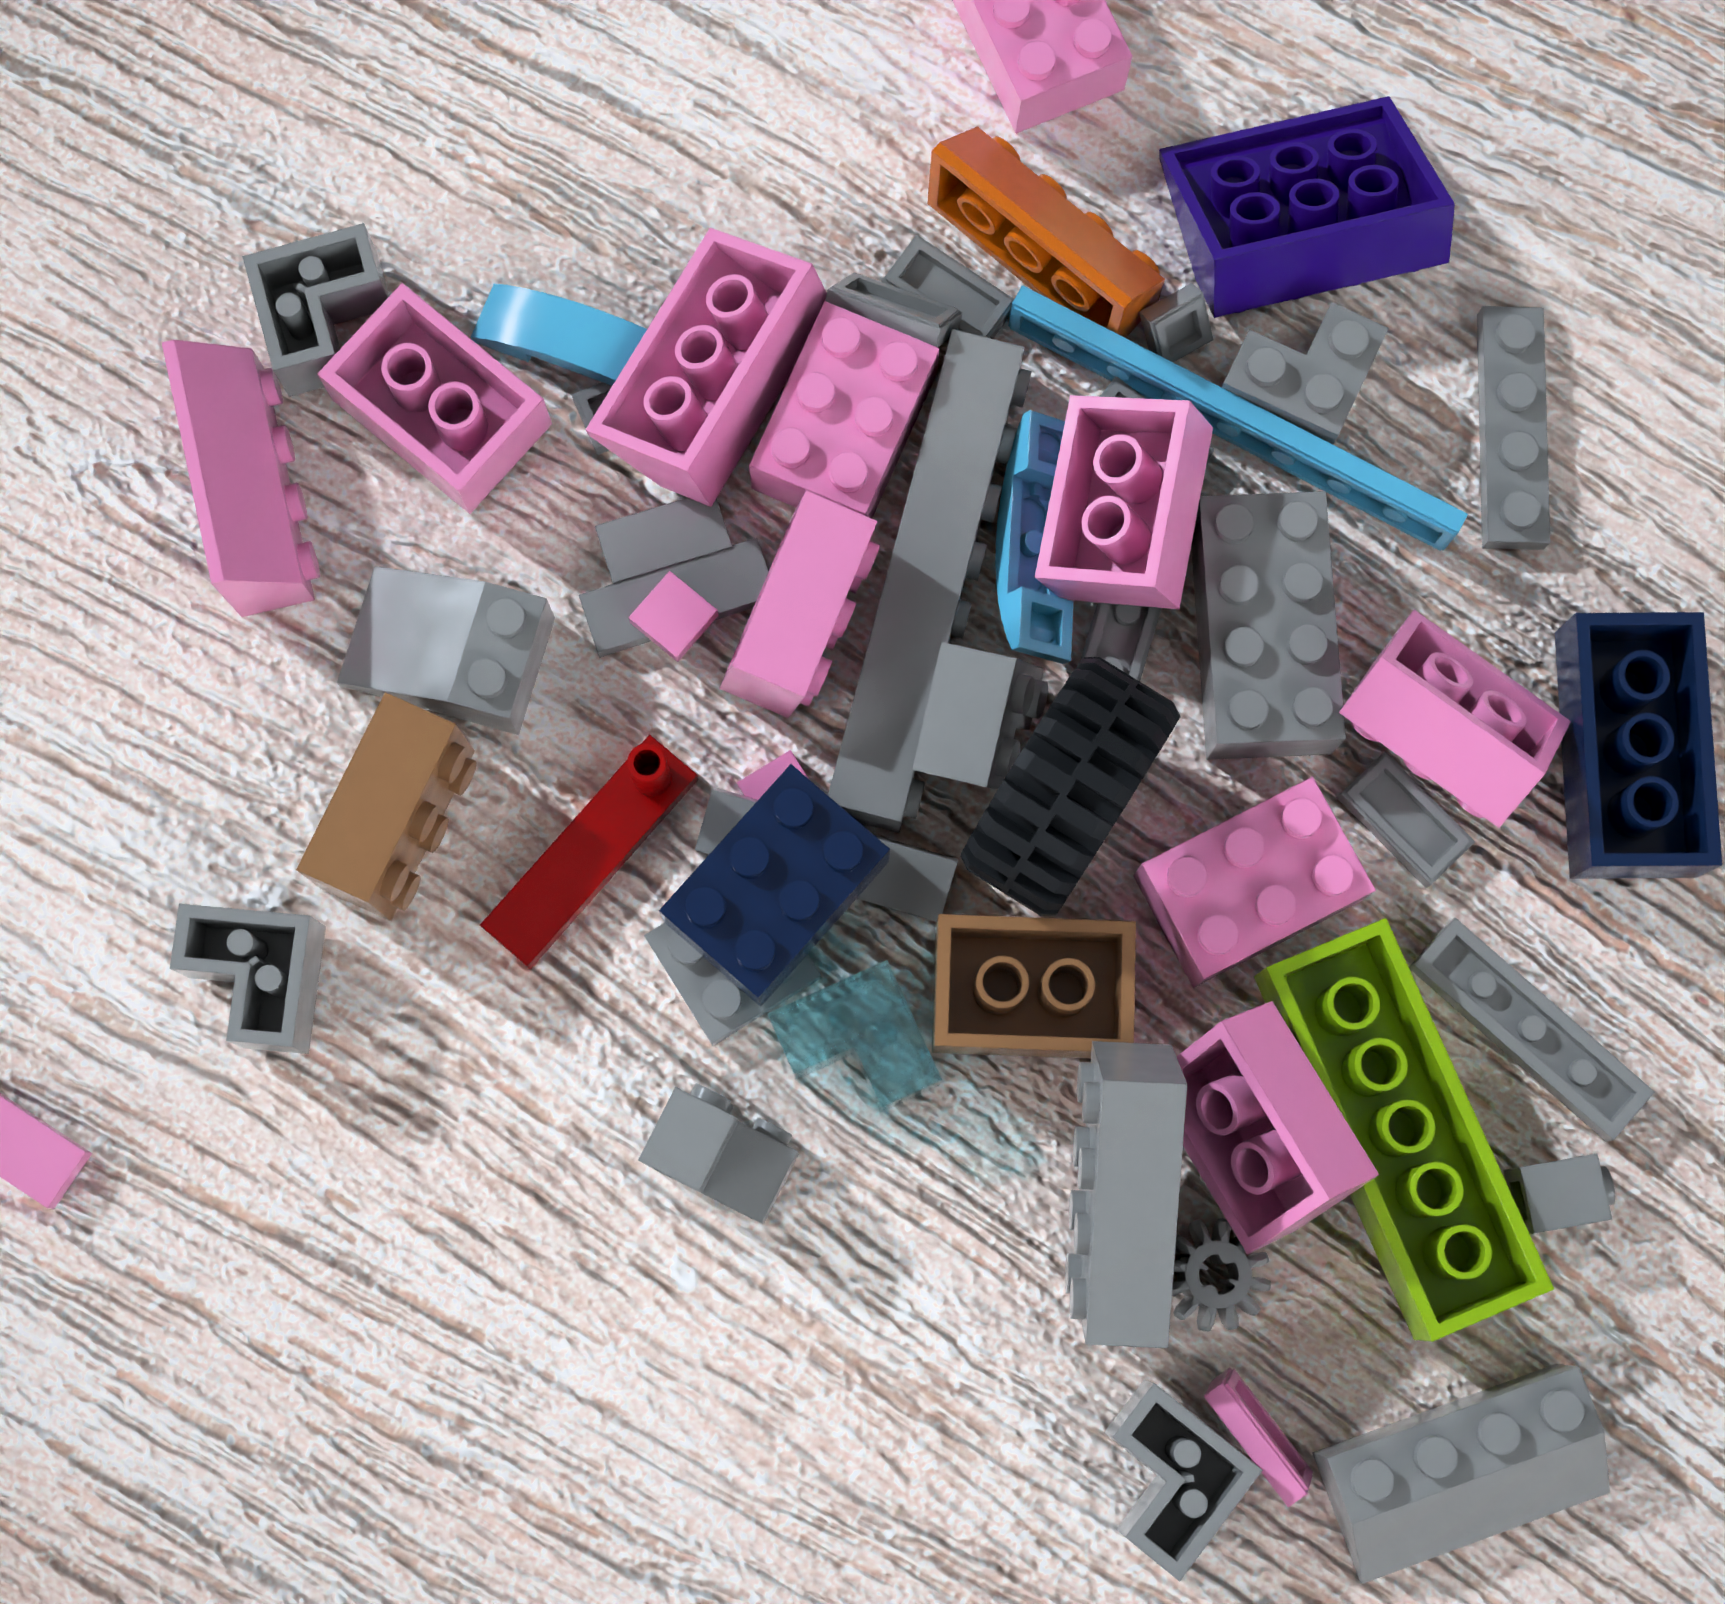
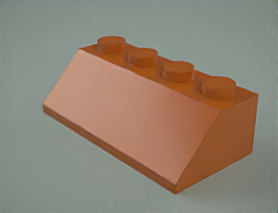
(1039, 232)

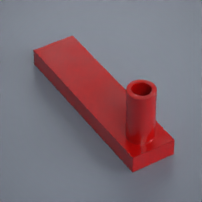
(589, 851)

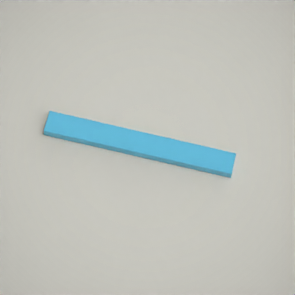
(1238, 420)

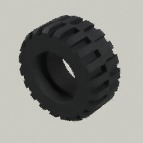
(1069, 785)

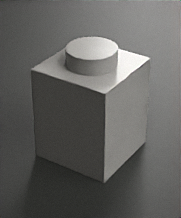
(1562, 1193)

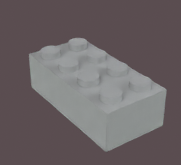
(1267, 626)
(1128, 1193)

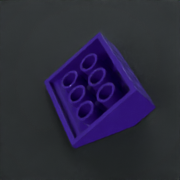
(1307, 206)

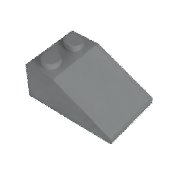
(449, 646)

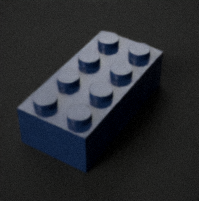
(1637, 746)

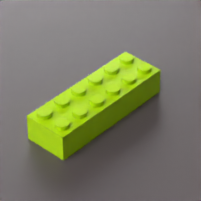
(1440, 1200)

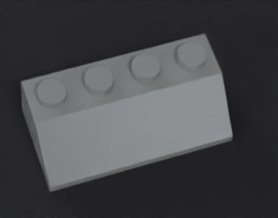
(1466, 1470)

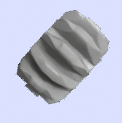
(1207, 1296)

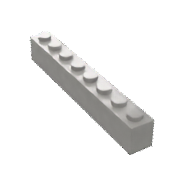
(927, 576)

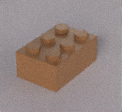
(389, 808)
(1032, 985)

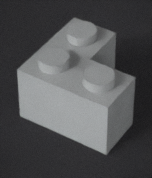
(306, 291)
(1310, 388)
(974, 714)
(269, 960)
(718, 1154)
(1195, 1481)

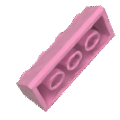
(710, 365)
(241, 476)

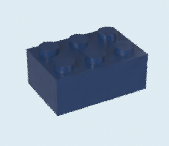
(775, 885)

